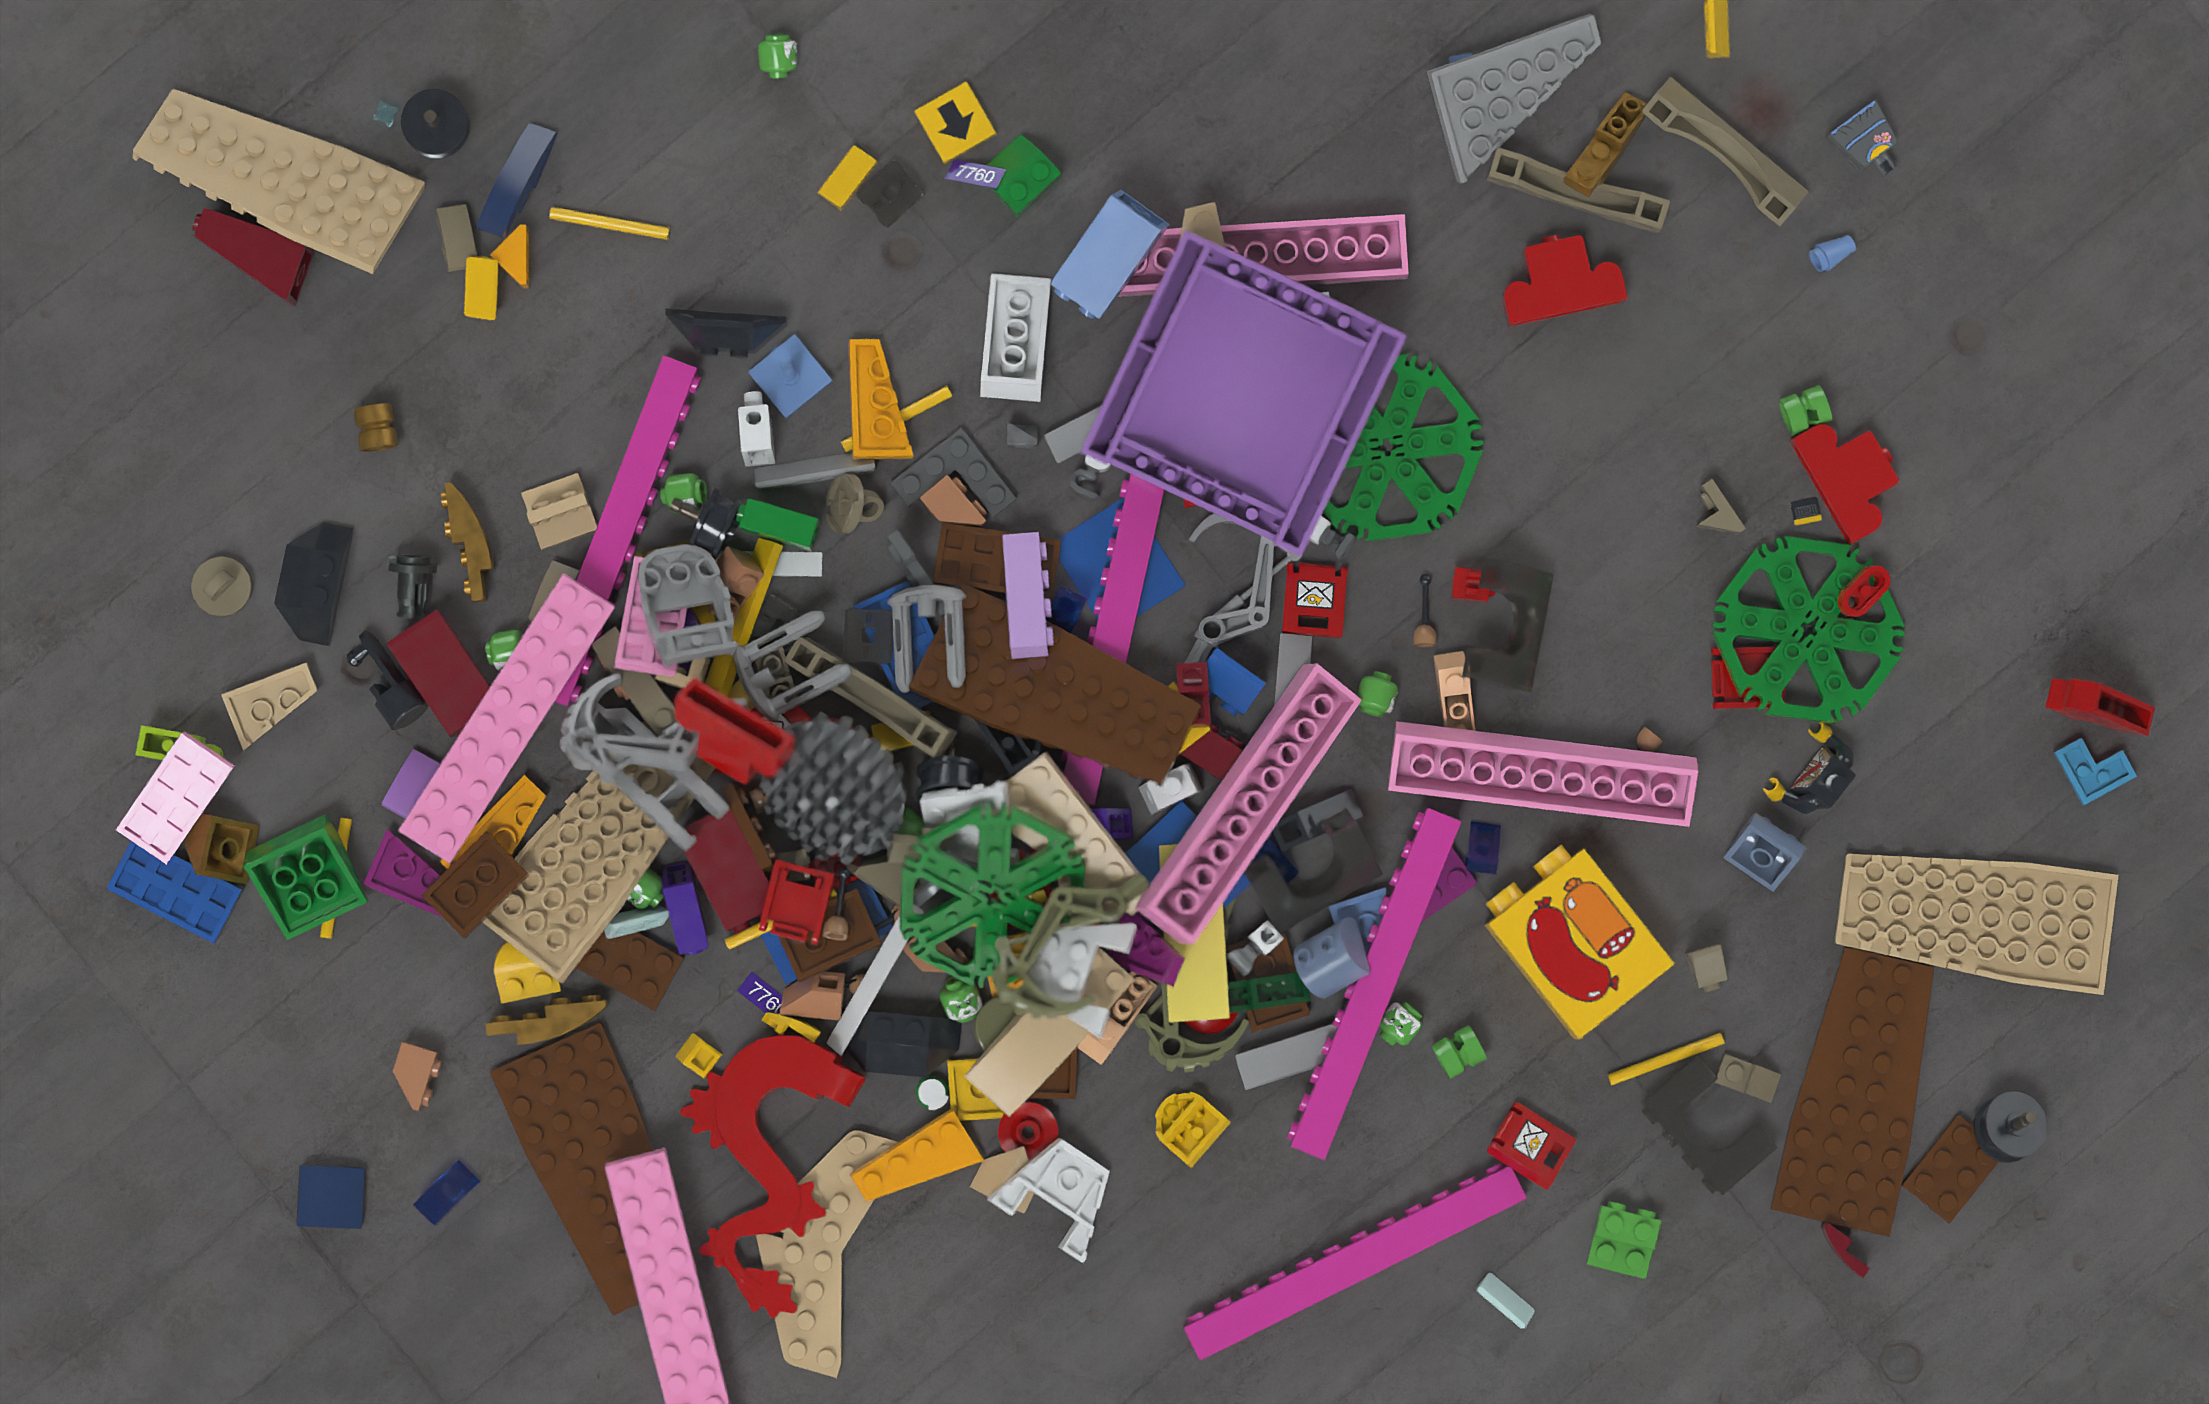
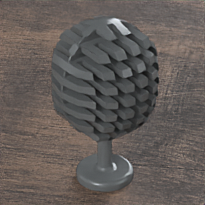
(840, 793)

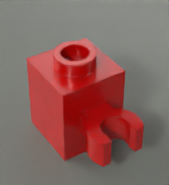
(1466, 586)

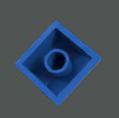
(1232, 683)

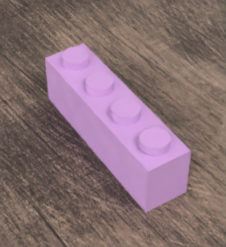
(1025, 595)

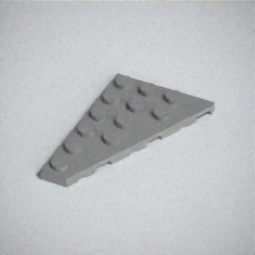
(1496, 89)

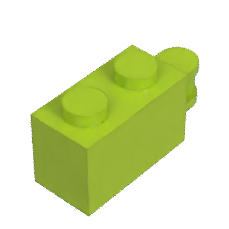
(157, 743)

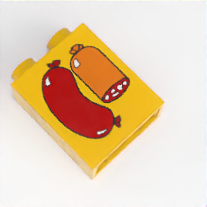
(1576, 940)

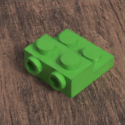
(1623, 1240)

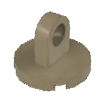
(847, 503)
(221, 586)

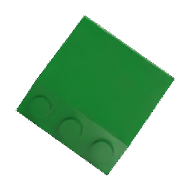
(305, 877)

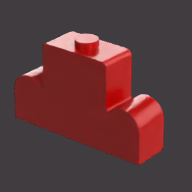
(1561, 283)
(1847, 477)
(2099, 705)
(731, 734)

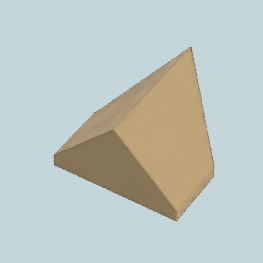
(998, 1170)

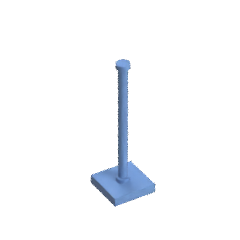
(790, 376)

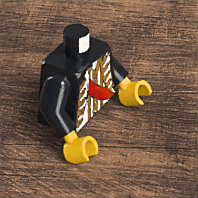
(1822, 779)

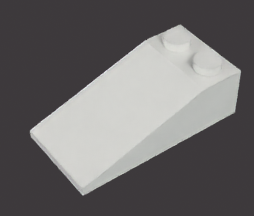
(1015, 337)

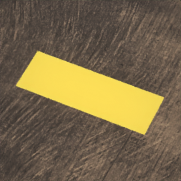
(1202, 981)

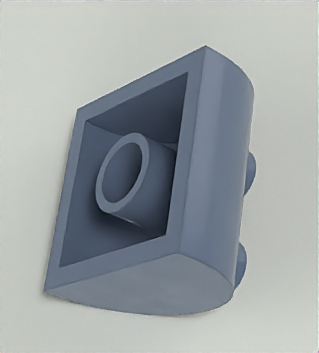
(1764, 851)
(1332, 959)

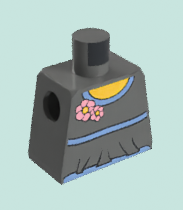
(1866, 140)

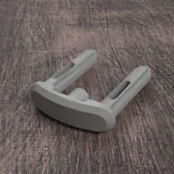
(926, 599)
(756, 683)

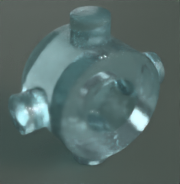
(385, 113)

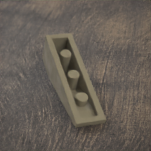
(639, 686)

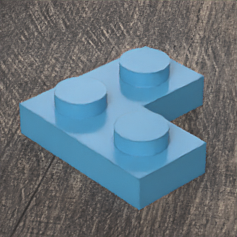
(2093, 779)

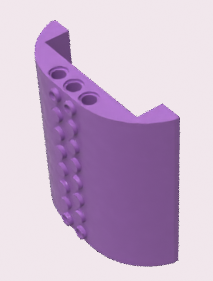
(1244, 392)

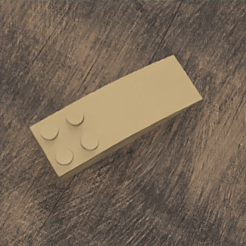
(1034, 1047)

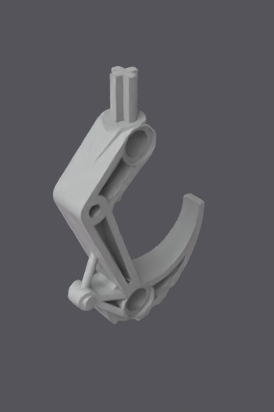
(1230, 619)
(670, 751)

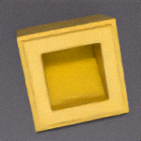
(698, 1055)

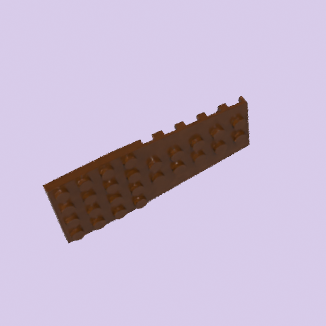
(1064, 700)
(1858, 1096)
(571, 1121)

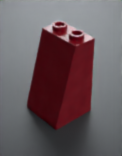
(256, 251)
(441, 670)
(727, 870)

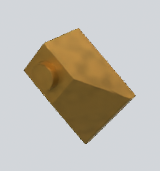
(219, 847)

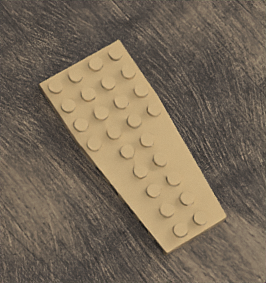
(283, 178)
(584, 868)
(1982, 917)

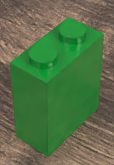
(778, 524)

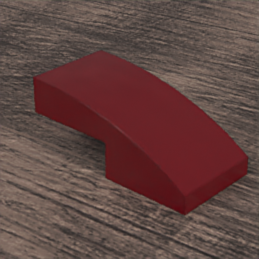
(1193, 683)
(1839, 1244)

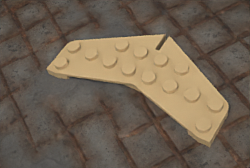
(815, 1261)

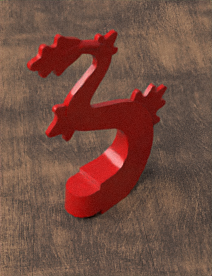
(731, 1115)

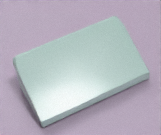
(636, 921)
(1505, 1300)

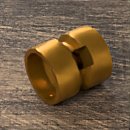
(375, 427)

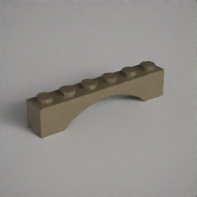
(1683, 114)
(1607, 201)
(874, 698)

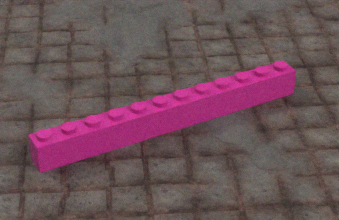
(633, 492)
(1120, 601)
(1371, 994)
(1354, 1262)

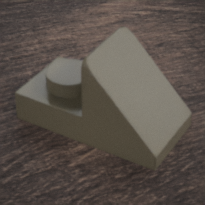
(1724, 517)
(1747, 1078)

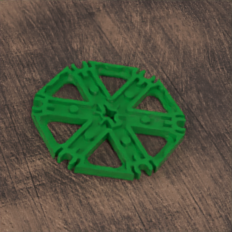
(1405, 470)
(1790, 653)
(967, 883)

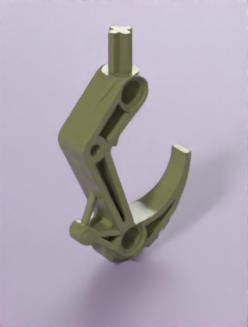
(1086, 909)
(1190, 1053)

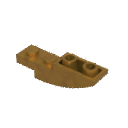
(1607, 145)
(467, 529)
(560, 1019)

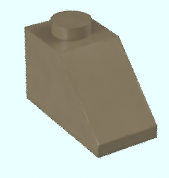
(880, 876)
(1707, 967)

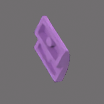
(410, 783)

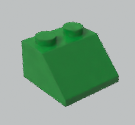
(1026, 176)

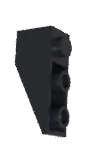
(1306, 823)

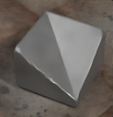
(1022, 436)

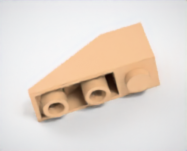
(1454, 691)
(1119, 1019)

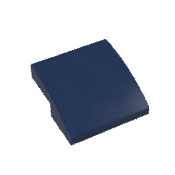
(330, 1197)

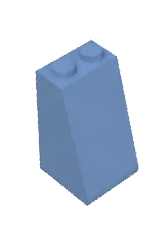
(1108, 254)

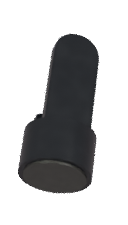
(400, 703)

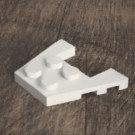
(947, 804)
(1068, 962)
(1067, 1182)

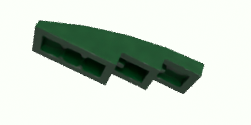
(1267, 992)

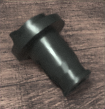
(411, 583)

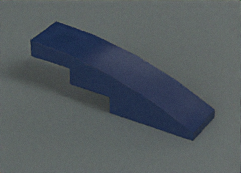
(516, 179)

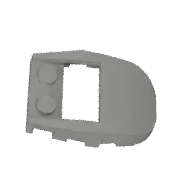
(680, 580)

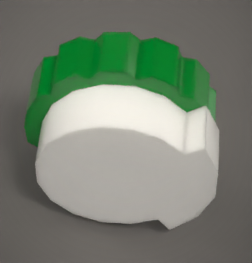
(932, 1092)

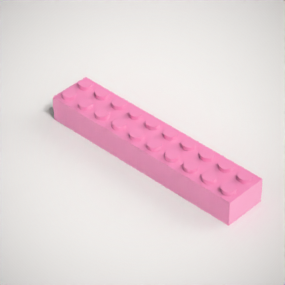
(1302, 250)
(507, 718)
(1542, 774)
(1248, 803)
(666, 1279)

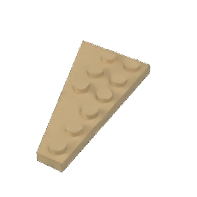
(1051, 798)

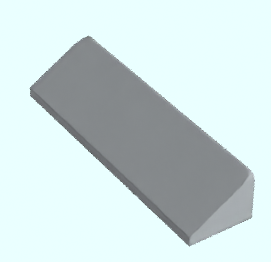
(1070, 438)
(811, 471)
(1293, 653)
(1283, 1057)

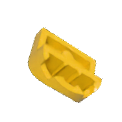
(520, 977)
(1188, 1125)

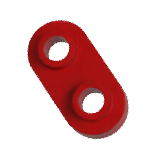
(1862, 592)

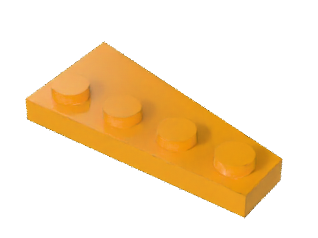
(875, 413)
(507, 818)
(923, 1155)

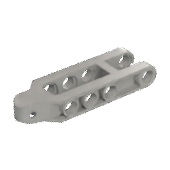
(622, 721)

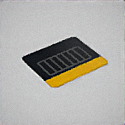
(1805, 511)

